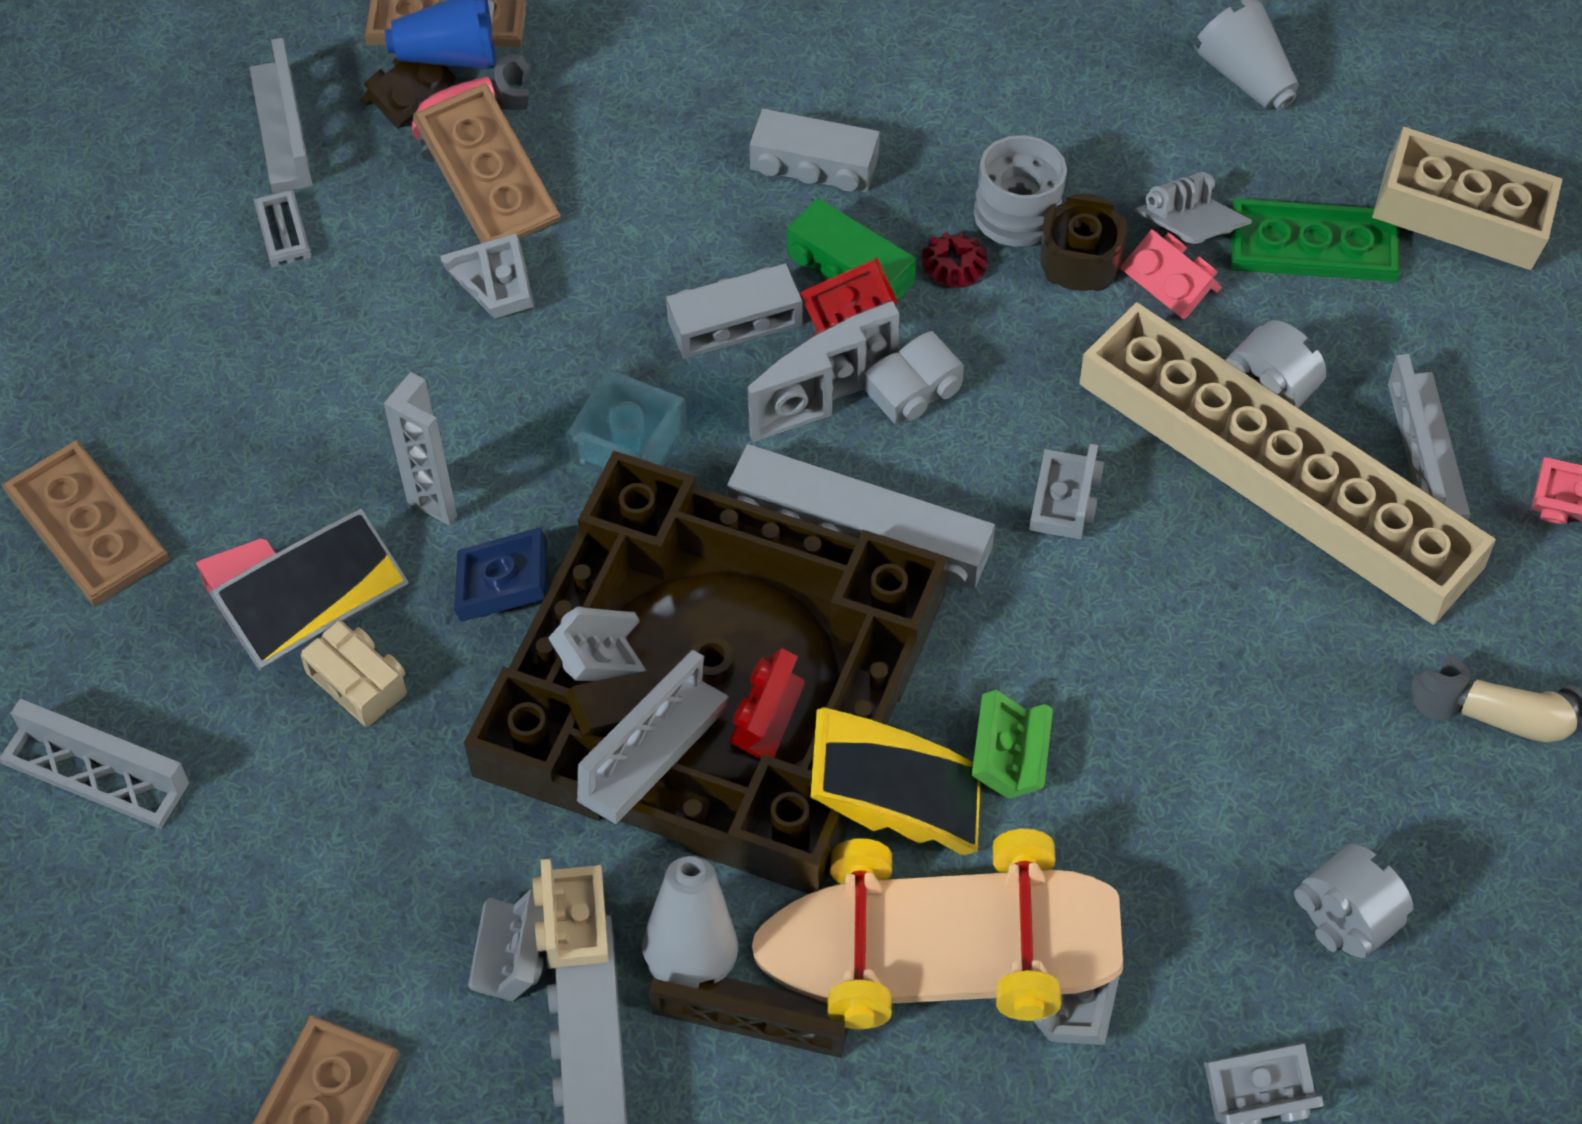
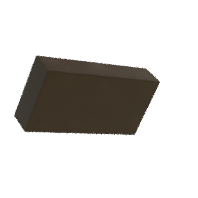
(607, 702)

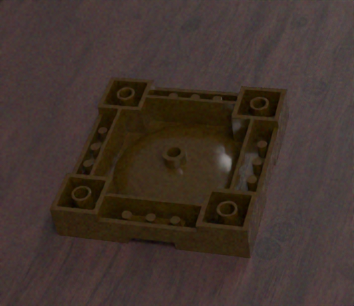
(736, 590)

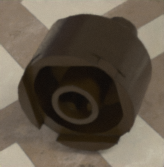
(1083, 243)

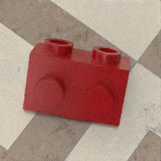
(847, 295)
(770, 704)

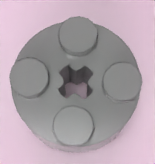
(1280, 361)
(1354, 902)

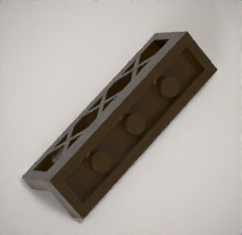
(752, 1012)

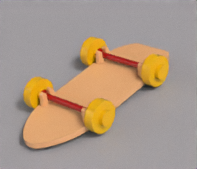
(945, 937)

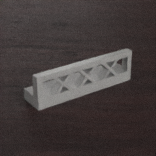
(280, 122)
(1426, 435)
(420, 449)
(649, 740)
(98, 748)

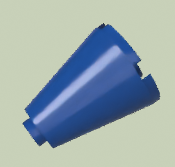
(445, 34)

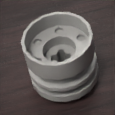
(1017, 187)

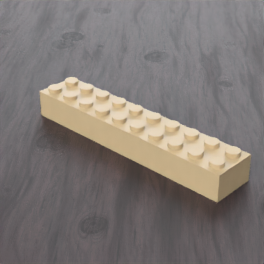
(1287, 463)

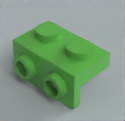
(1011, 745)

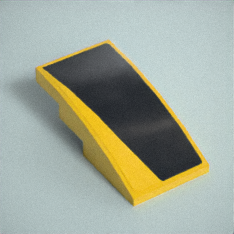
(895, 781)

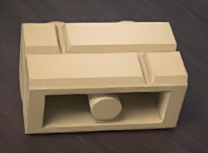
(354, 672)

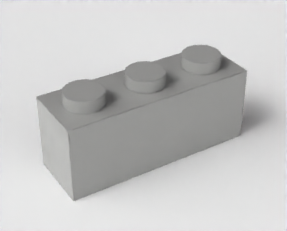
(814, 150)
(734, 310)

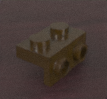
(405, 87)

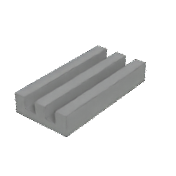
(288, 253)

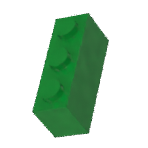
(837, 243)

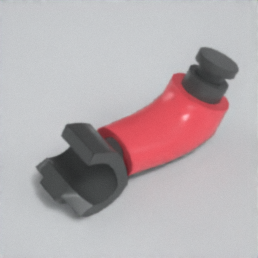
(507, 71)

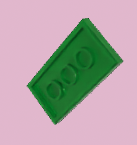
(1314, 241)

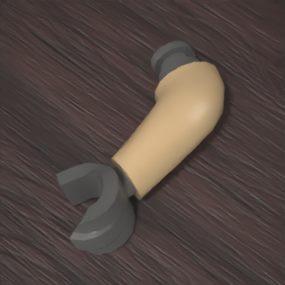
(1528, 714)

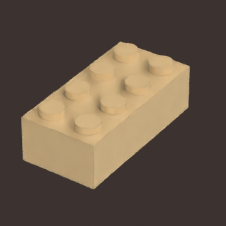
(1468, 198)

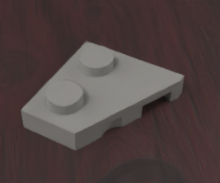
(493, 275)

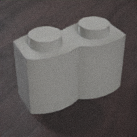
(914, 378)

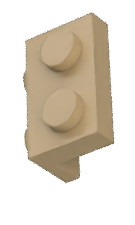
(573, 915)

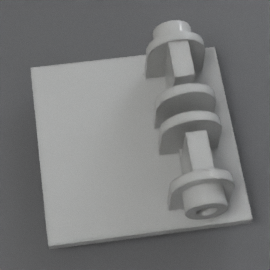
(1189, 211)

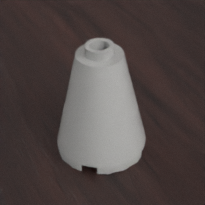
(1249, 54)
(690, 927)

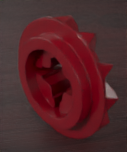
(944, 269)

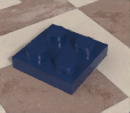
(501, 574)

